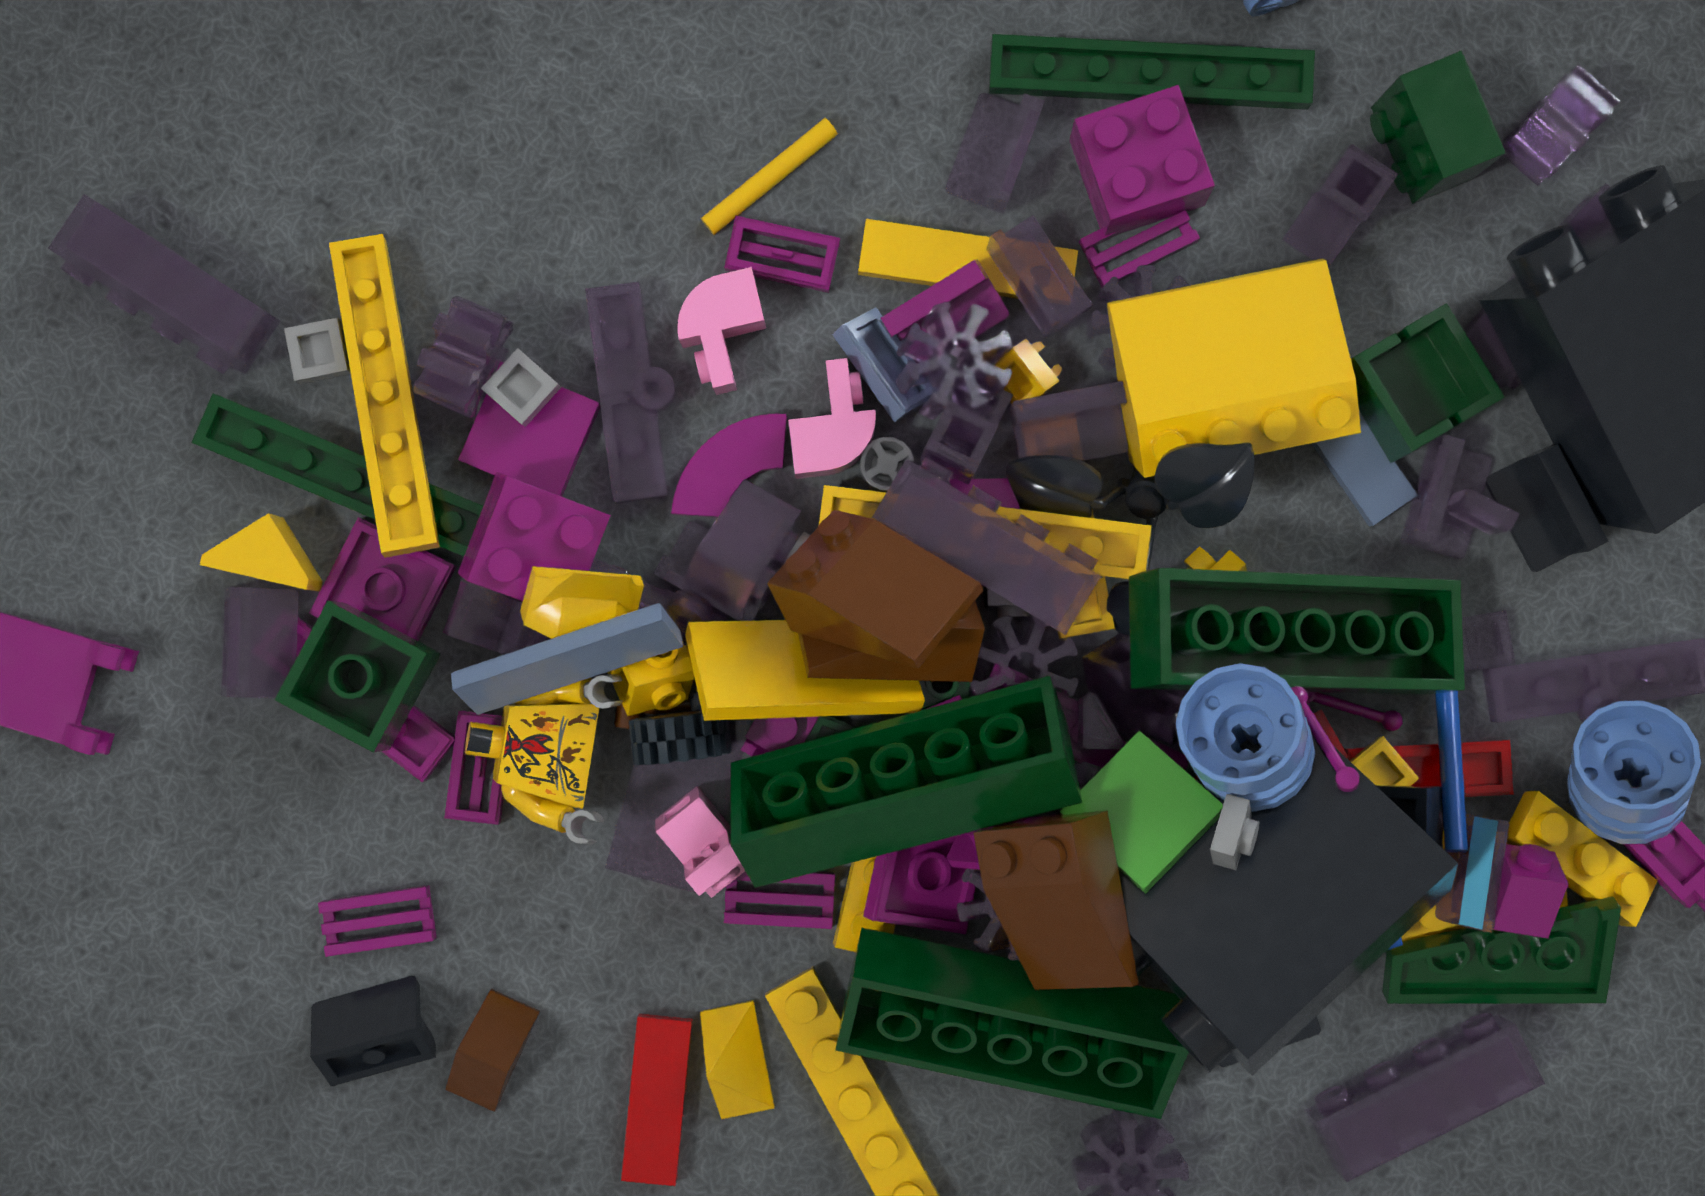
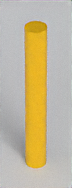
(769, 176)

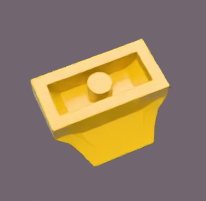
(574, 599)

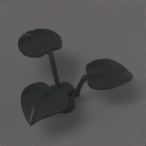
(1200, 479)

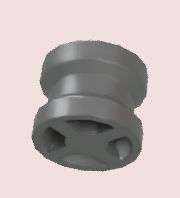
(889, 453)

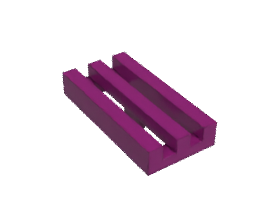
(786, 233)
(1098, 260)
(474, 813)
(823, 900)
(331, 927)

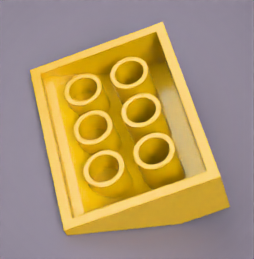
(1234, 364)

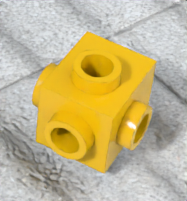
(655, 682)

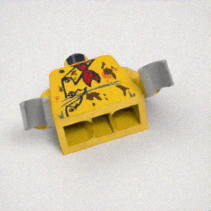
(547, 753)

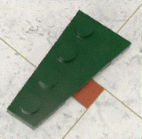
(1508, 966)

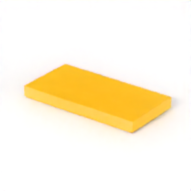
(761, 674)

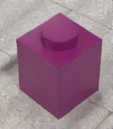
(1529, 891)

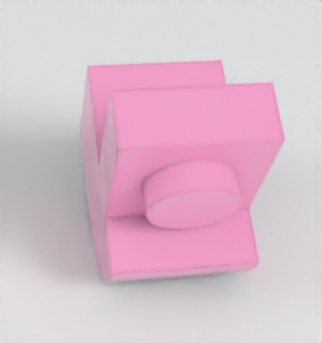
(715, 311)
(837, 440)
(701, 842)

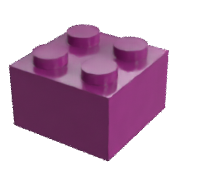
(1141, 161)
(527, 529)

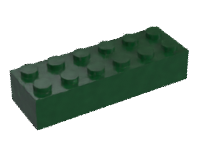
(1302, 627)
(903, 782)
(988, 1024)

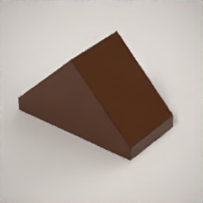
(491, 1049)

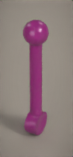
(1390, 720)
(1346, 777)

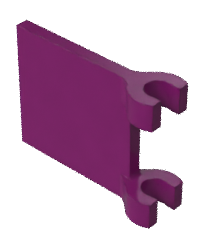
(49, 681)

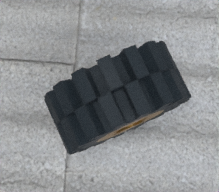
(678, 738)

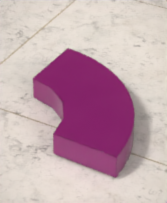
(727, 460)

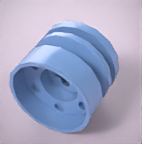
(1239, 706)
(1649, 750)

